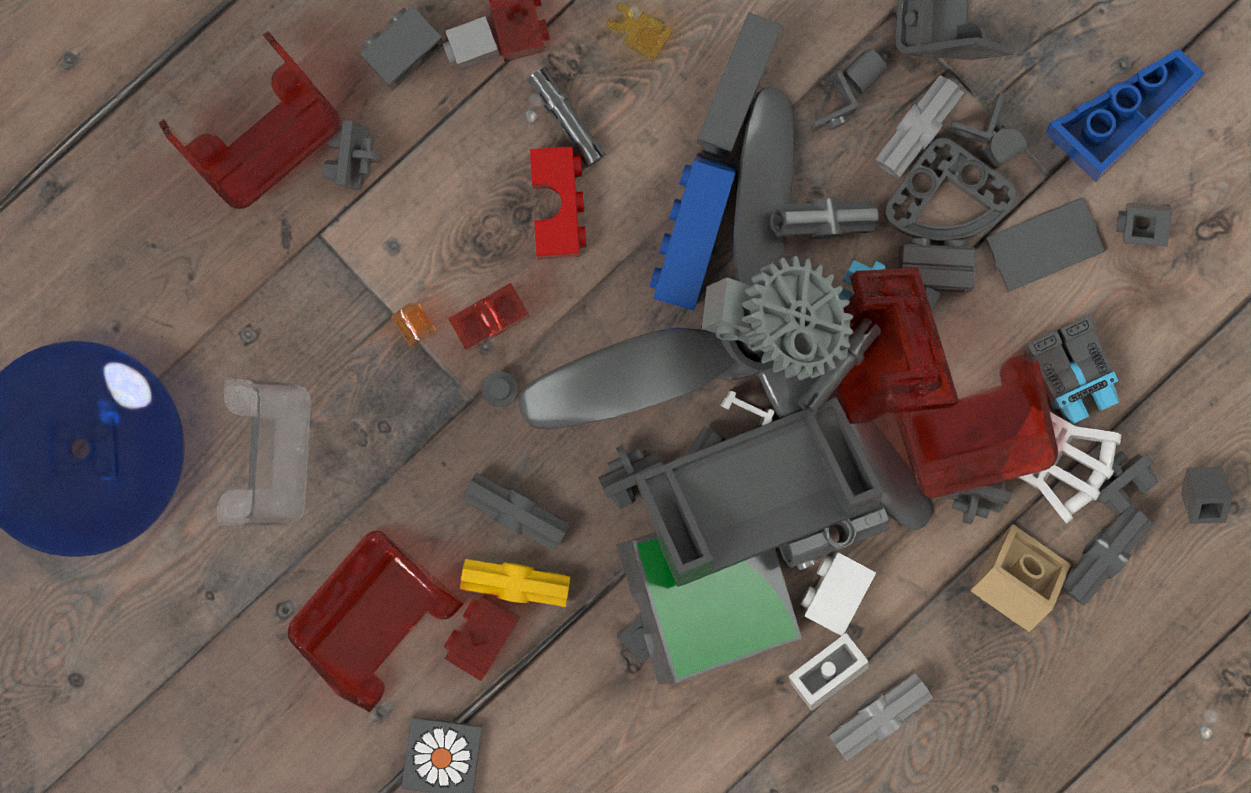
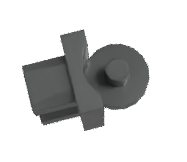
(353, 158)
(1136, 471)
(623, 473)
(980, 500)

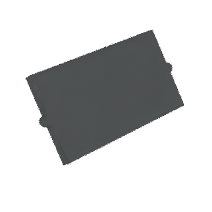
(1045, 244)

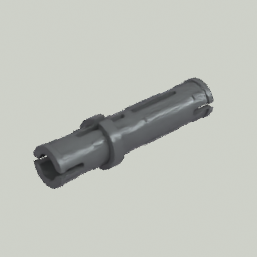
(559, 107)
(828, 382)

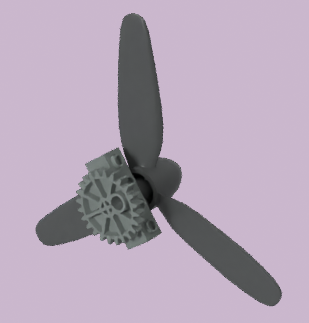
(769, 323)

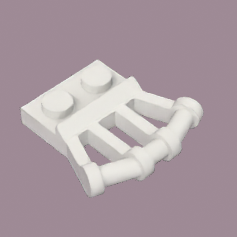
(1101, 469)

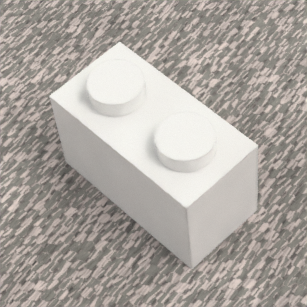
(837, 592)
(829, 672)

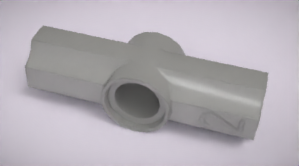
(919, 126)
(880, 716)

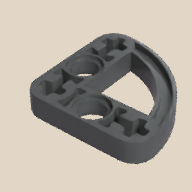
(951, 172)

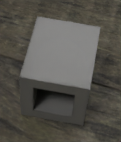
(470, 44)

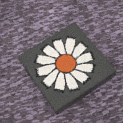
(441, 756)

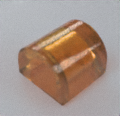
(413, 324)

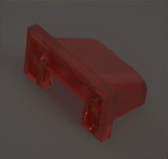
(907, 361)

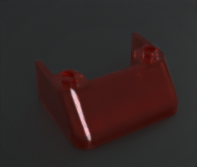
(271, 145)

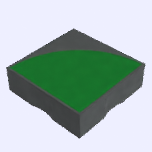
(710, 619)

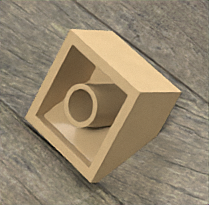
(1021, 578)

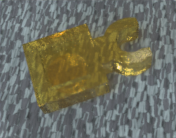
(644, 34)

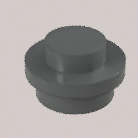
(499, 389)

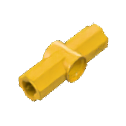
(515, 582)

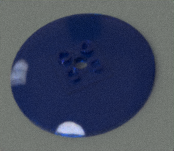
(132, 459)

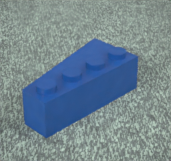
(1112, 123)
(694, 231)

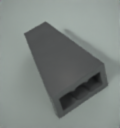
(738, 85)

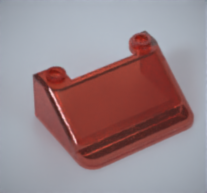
(983, 435)
(365, 615)

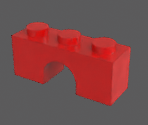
(557, 171)

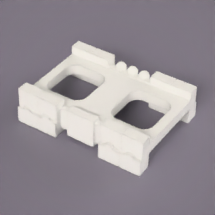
(765, 415)

